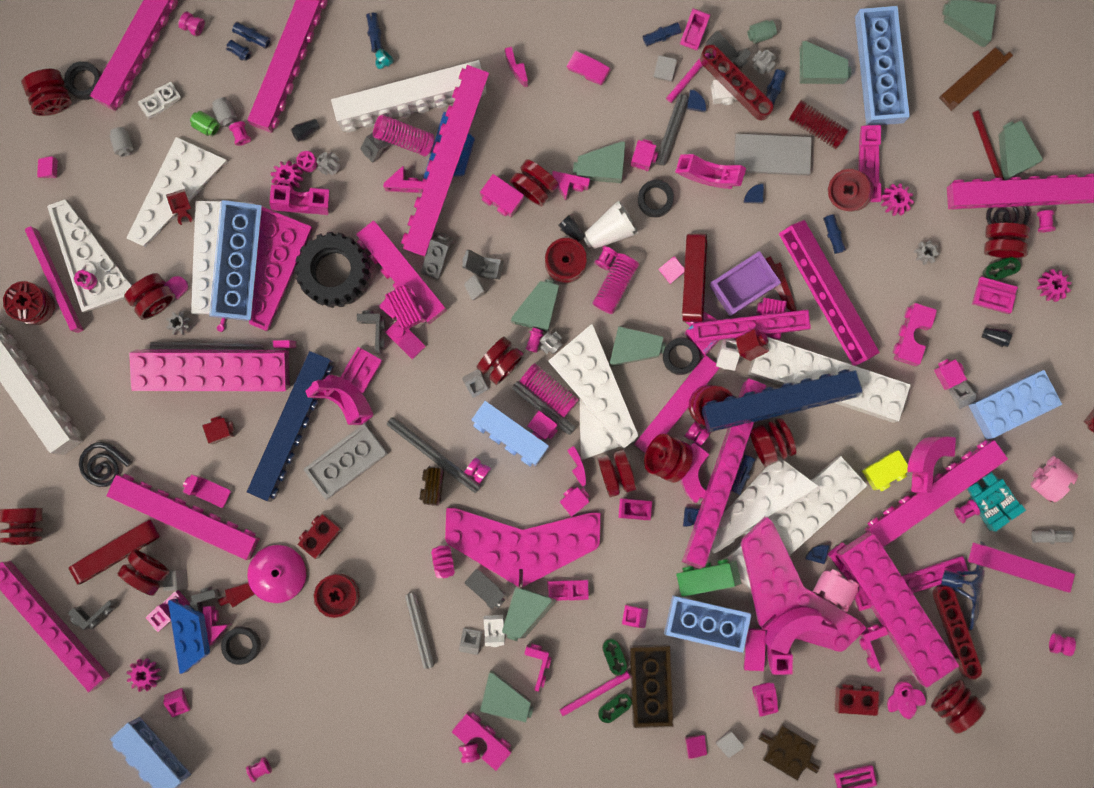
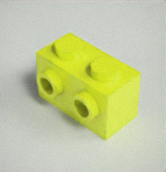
(886, 470)

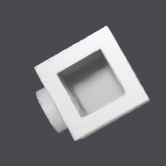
(721, 94)
(728, 355)

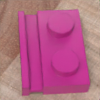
(994, 295)
(361, 369)

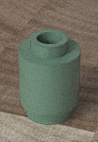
(761, 31)

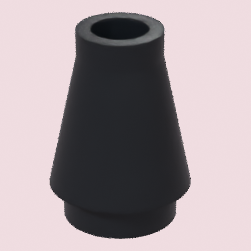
(304, 130)
(571, 228)
(997, 336)

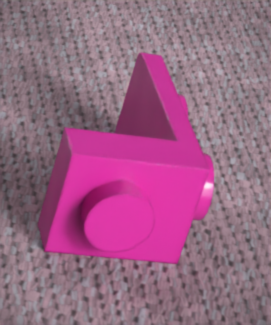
(206, 490)
(873, 632)
(537, 652)

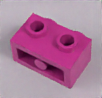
(502, 196)

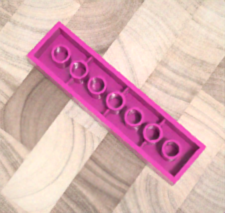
(209, 370)
(897, 609)

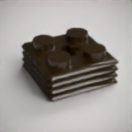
(433, 480)

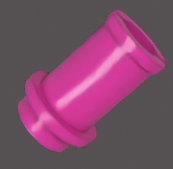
(534, 339)

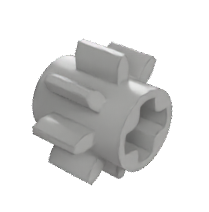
(764, 61)
(328, 163)
(932, 252)
(176, 328)
(551, 342)

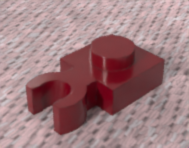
(179, 204)

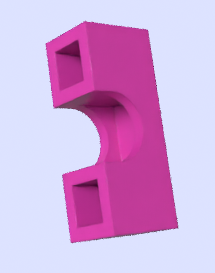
(312, 202)
(908, 349)
(471, 727)

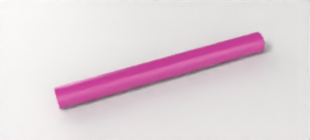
(686, 79)
(595, 693)

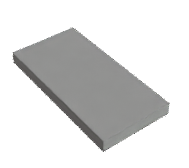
(773, 154)
(345, 461)

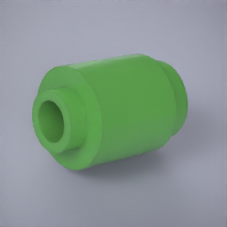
(204, 123)

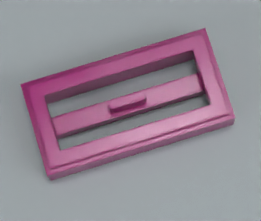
(837, 776)

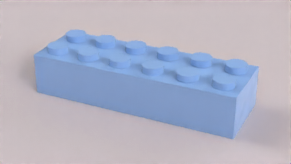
(882, 66)
(235, 260)

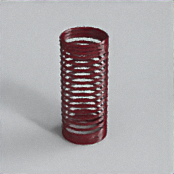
(818, 123)

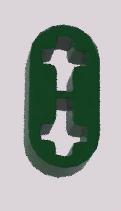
(1000, 265)
(619, 655)
(617, 711)

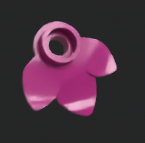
(906, 702)

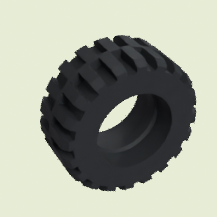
(315, 252)

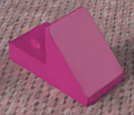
(695, 29)
(566, 180)
(397, 183)
(405, 340)
(635, 509)
(213, 631)
(765, 698)

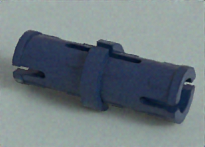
(374, 32)
(661, 34)
(251, 35)
(774, 87)
(834, 234)
(748, 463)

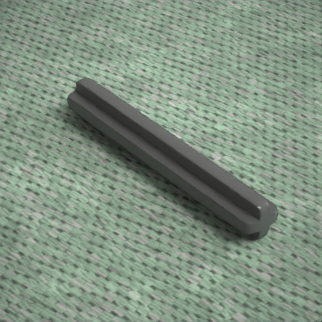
(671, 129)
(537, 402)

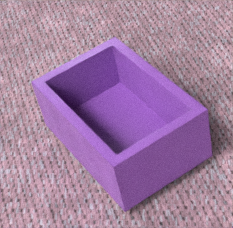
(744, 284)

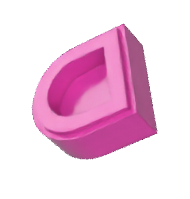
(178, 286)
(284, 344)

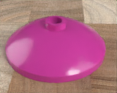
(290, 578)

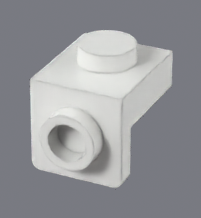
(493, 630)

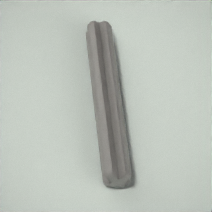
(419, 630)

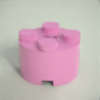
(1053, 479)
(836, 589)

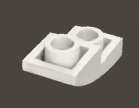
(159, 101)

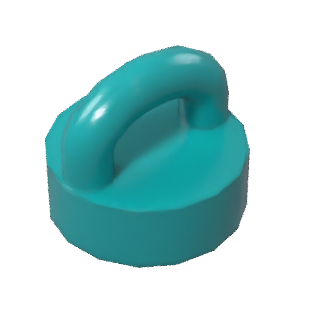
(383, 57)

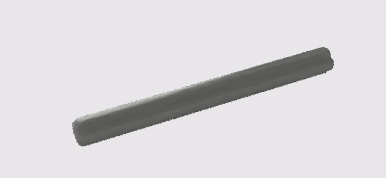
(204, 346)
(433, 454)

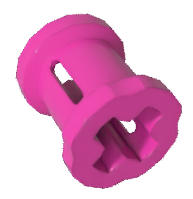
(239, 133)
(1046, 221)
(604, 262)
(91, 281)
(967, 511)
(258, 769)

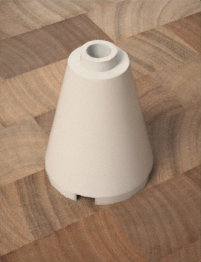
(610, 227)

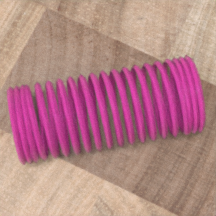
(380, 127)
(606, 304)
(528, 376)

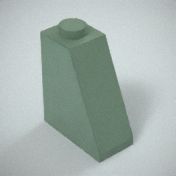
(971, 19)
(821, 66)
(1016, 150)
(602, 164)
(538, 307)
(635, 346)
(525, 613)
(505, 700)

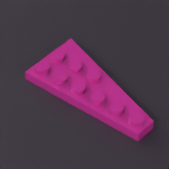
(275, 263)

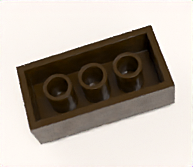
(651, 686)

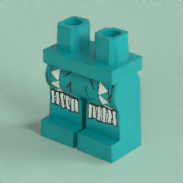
(995, 502)

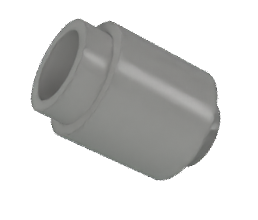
(224, 111)
(121, 141)

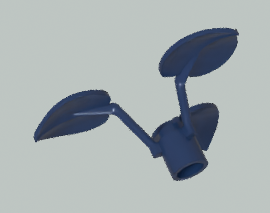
(956, 580)

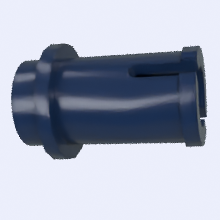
(240, 51)

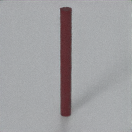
(987, 145)

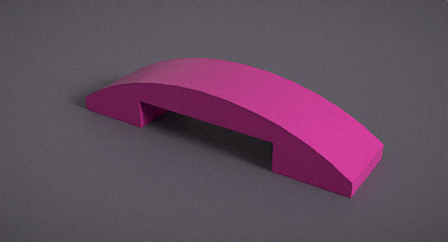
(869, 156)

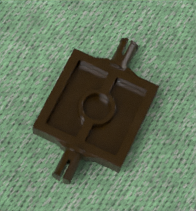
(789, 752)

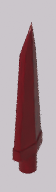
(783, 289)
(236, 595)

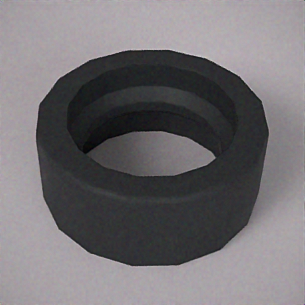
(74, 70)
(655, 184)
(679, 342)
(225, 645)

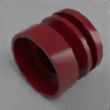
(46, 92)
(37, 308)
(776, 440)
(21, 525)
(958, 706)

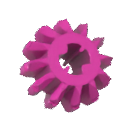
(292, 170)
(891, 202)
(1059, 282)
(443, 561)
(148, 668)

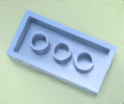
(1015, 404)
(509, 433)
(707, 623)
(149, 755)

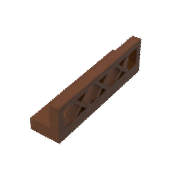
(974, 78)

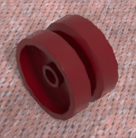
(534, 182)
(839, 190)
(1006, 240)
(563, 249)
(149, 296)
(500, 361)
(702, 396)
(668, 458)
(617, 473)
(143, 572)
(325, 595)

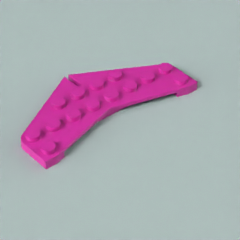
(534, 549)
(779, 589)

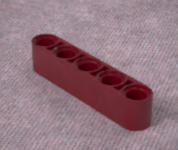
(734, 73)
(694, 278)
(113, 552)
(963, 639)

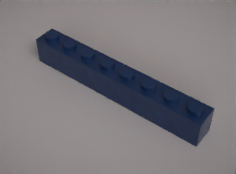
(781, 401)
(289, 429)

